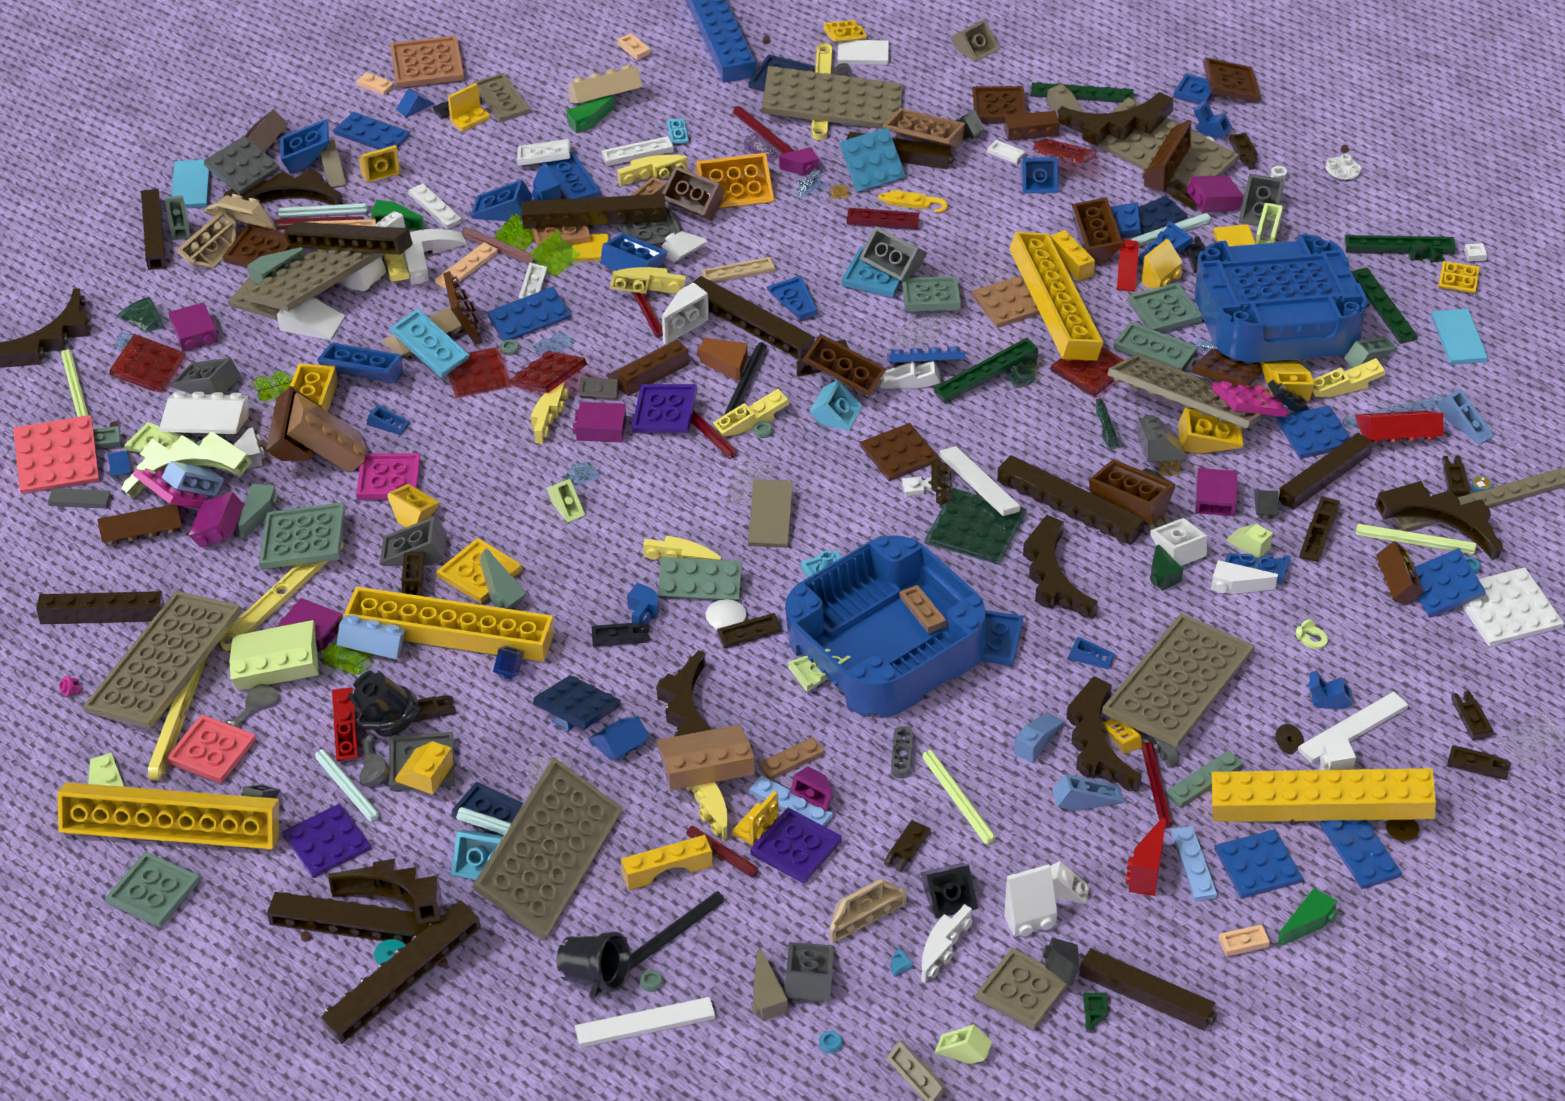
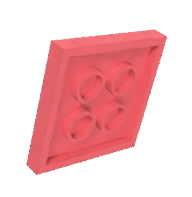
(211, 749)

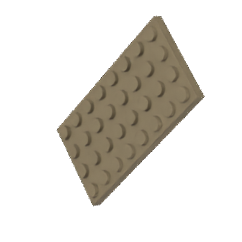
(830, 97)
(1138, 148)
(307, 278)
(1179, 387)
(162, 659)
(1178, 680)
(547, 848)

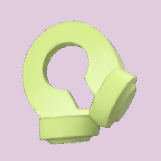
(1308, 626)

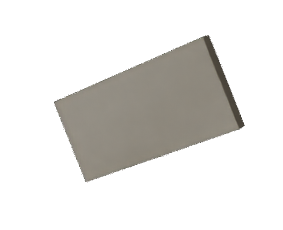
(502, 97)
(770, 513)

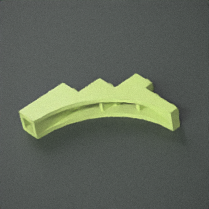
(211, 453)

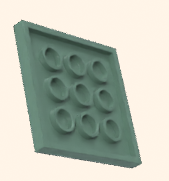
(302, 535)

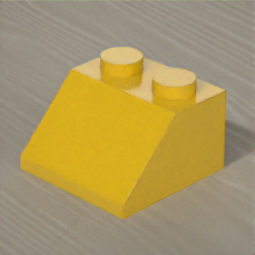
(379, 164)
(1161, 266)
(426, 767)

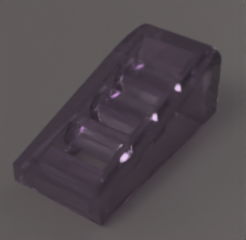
(752, 144)

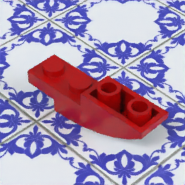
(344, 725)

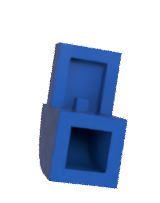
(1210, 124)
(643, 602)
(1329, 695)

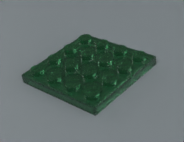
(974, 527)

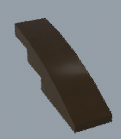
(1319, 529)
(413, 573)

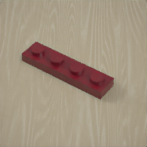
(882, 218)

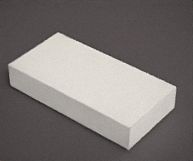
(1006, 151)

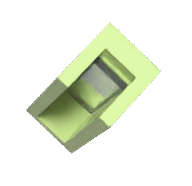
(1269, 223)

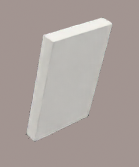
(863, 52)
(543, 152)

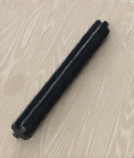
(747, 377)
(676, 928)

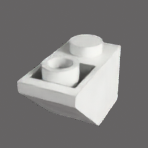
(249, 444)
(1068, 885)

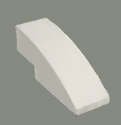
(438, 239)
(911, 376)

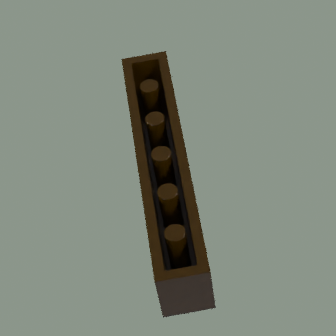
(99, 607)

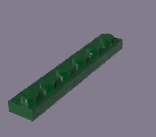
(1087, 93)
(1396, 244)
(1384, 306)
(985, 370)

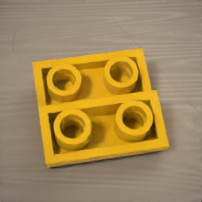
(844, 30)
(1458, 277)

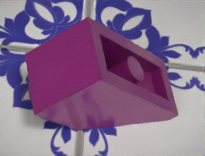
(799, 161)
(812, 787)

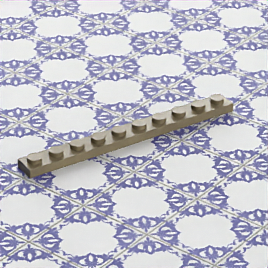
(1498, 495)

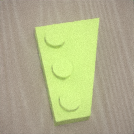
(149, 432)
(807, 672)
(104, 771)

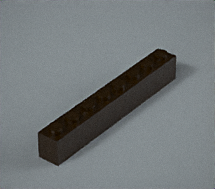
(593, 211)
(348, 238)
(756, 320)
(1070, 500)
(343, 918)
(400, 972)

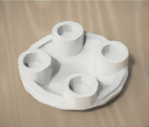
(1343, 167)
(725, 613)

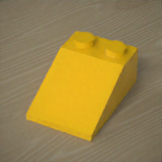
(1206, 433)

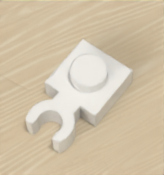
(916, 486)

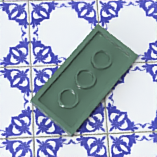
(1155, 345)
(699, 579)

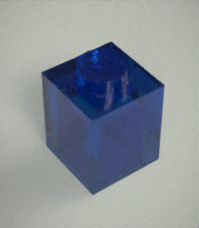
(508, 662)

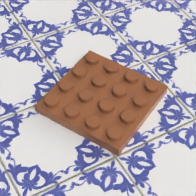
(426, 61)

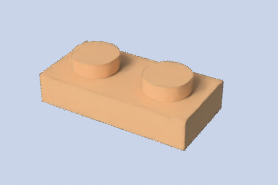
(634, 46)
(375, 83)
(1244, 940)

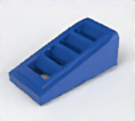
(374, 421)
(1079, 654)

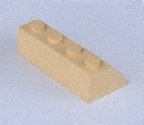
(605, 84)
(444, 320)

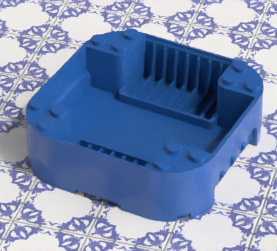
(1279, 299)
(859, 614)

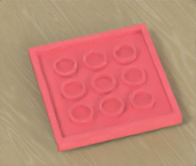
(56, 454)

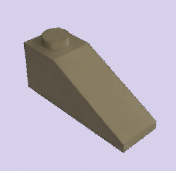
(1061, 96)
(332, 166)
(767, 993)

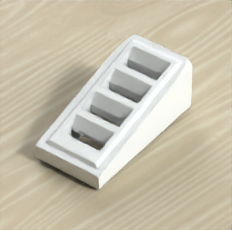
(392, 220)

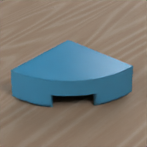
(900, 963)

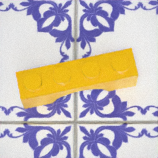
(644, 867)

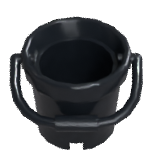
(384, 704)
(596, 961)

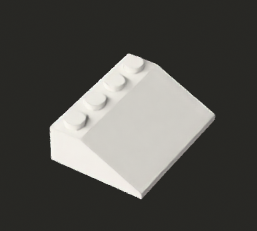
(205, 413)

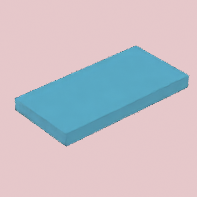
(192, 182)
(1459, 336)
(429, 343)

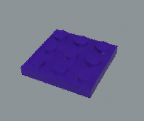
(664, 408)
(326, 840)
(796, 845)

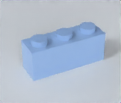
(192, 478)
(370, 636)

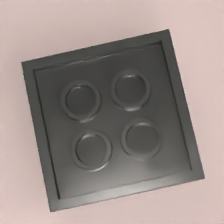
(241, 165)
(653, 232)
(402, 748)

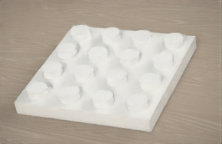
(1511, 608)

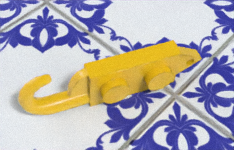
(912, 200)

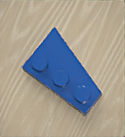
(1174, 234)
(795, 297)
(1268, 564)

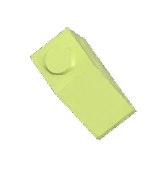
(566, 500)
(1252, 539)
(964, 1044)

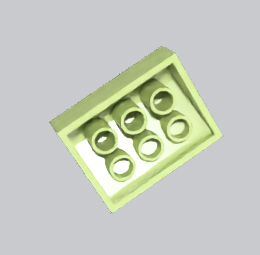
(274, 655)

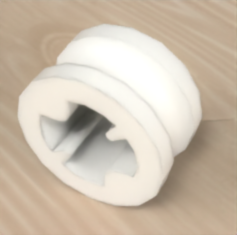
(1278, 172)

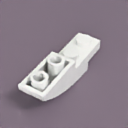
(940, 941)

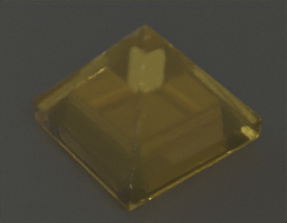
(1166, 465)

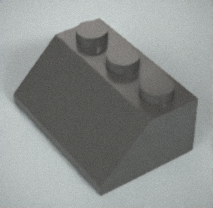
(892, 254)
(1158, 440)

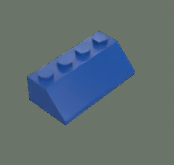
(363, 362)

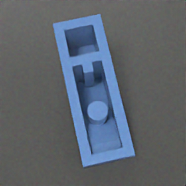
(1464, 416)
(1036, 736)
(1083, 793)

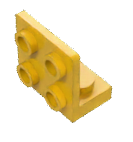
(466, 108)
(758, 820)

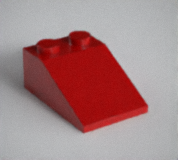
(1146, 862)

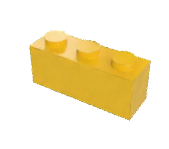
(1073, 255)

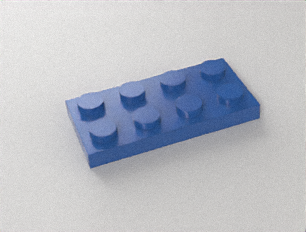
(370, 132)
(573, 178)
(528, 314)
(918, 354)
(1361, 851)

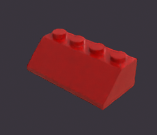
(1400, 425)

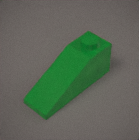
(589, 114)
(411, 219)
(1309, 917)

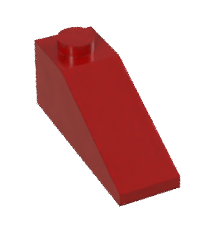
(1127, 266)

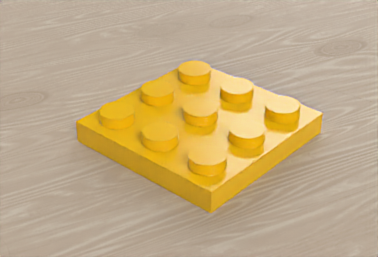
(465, 570)

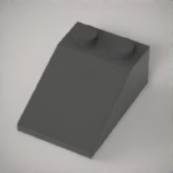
(1258, 192)
(208, 377)
(424, 537)
(809, 971)

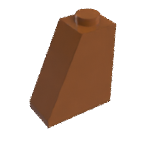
(724, 356)

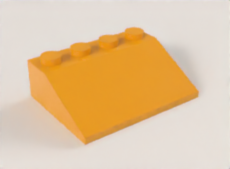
(743, 177)

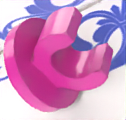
(69, 686)

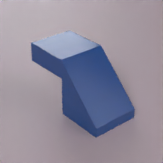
(119, 463)

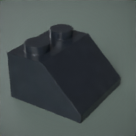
(949, 889)

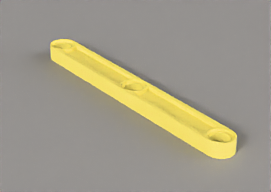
(823, 65)
(272, 600)
(172, 727)

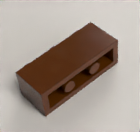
(1031, 125)
(1399, 573)

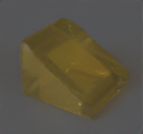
(839, 191)

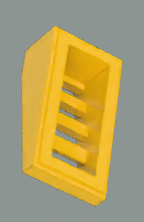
(1128, 744)

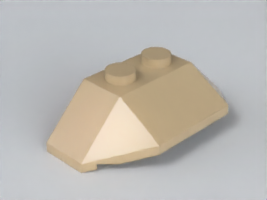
(242, 211)
(210, 242)
(865, 907)

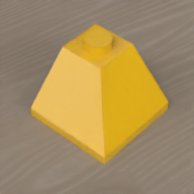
(411, 505)

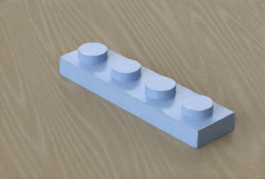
(764, 787)
(1193, 863)

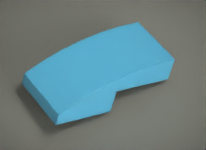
(677, 131)

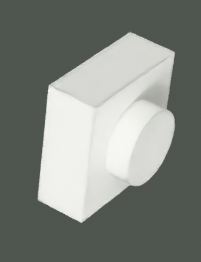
(1475, 252)

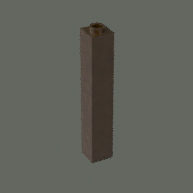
(919, 152)
(153, 229)
(1325, 471)
(1148, 989)

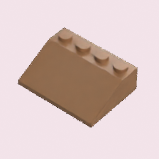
(926, 127)
(326, 434)
(706, 757)

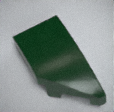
(1424, 251)
(1094, 1009)

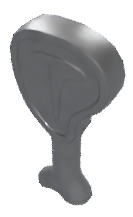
(258, 698)
(375, 767)

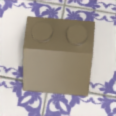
(975, 41)

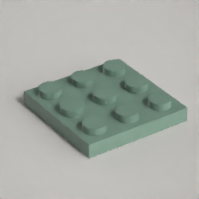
(931, 294)
(1165, 308)
(152, 889)

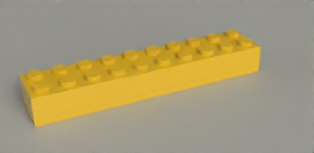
(1056, 296)
(456, 623)
(1323, 795)
(168, 815)

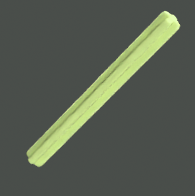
(74, 383)
(1415, 538)
(958, 797)

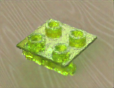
(514, 234)
(554, 253)
(264, 384)
(345, 658)

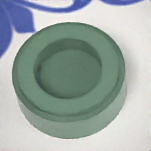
(509, 347)
(762, 429)
(651, 980)

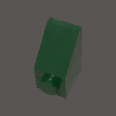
(1165, 570)

